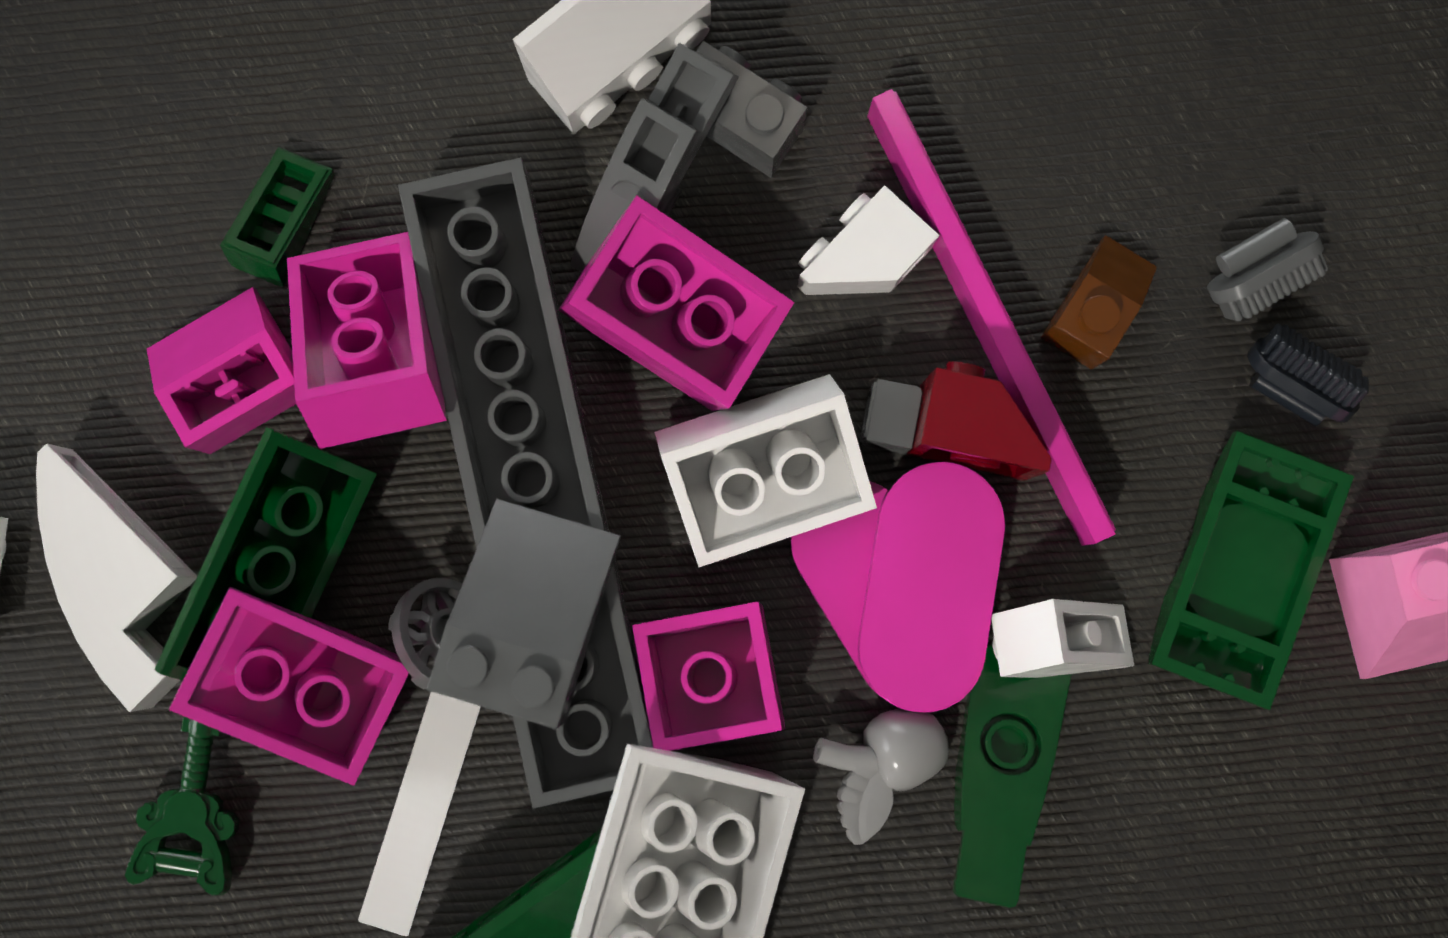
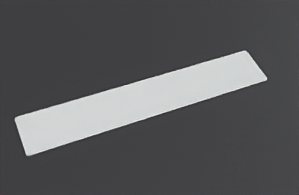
(419, 814)

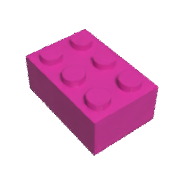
(362, 342)

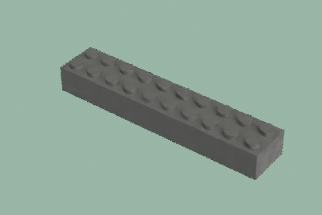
(523, 435)

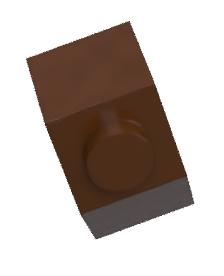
(1100, 304)

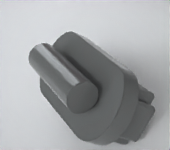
(1266, 269)

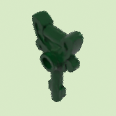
(190, 812)

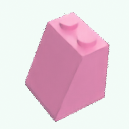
(1395, 604)

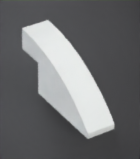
(107, 575)

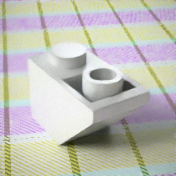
(872, 251)

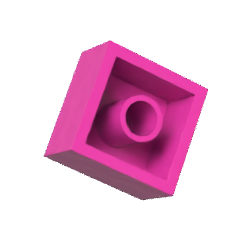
(708, 677)

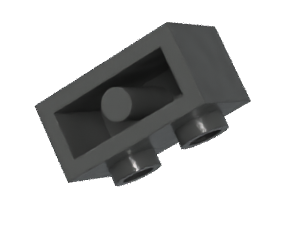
(758, 116)

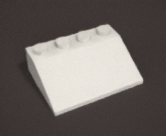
(688, 849)

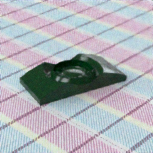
(1249, 569)

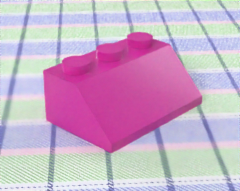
(676, 306)

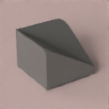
(890, 416)

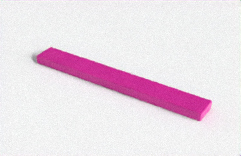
(989, 316)

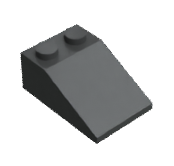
(525, 615)

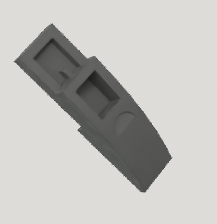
(657, 145)

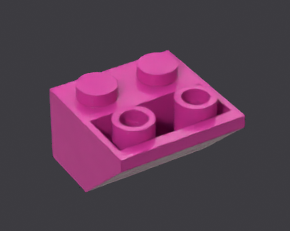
(223, 373)

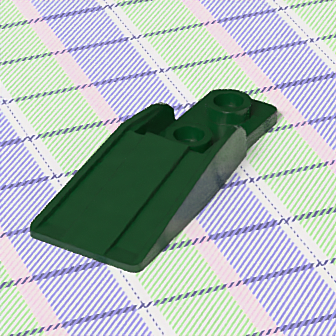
(1003, 778)

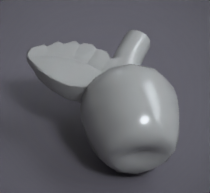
(897, 755)

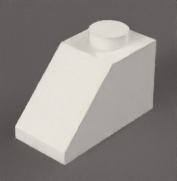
(1061, 638)

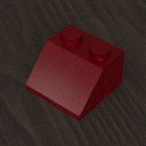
(975, 425)

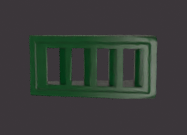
(296, 225)

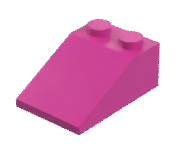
(291, 685)

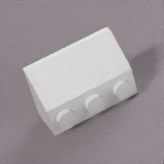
(597, 50)
(766, 469)

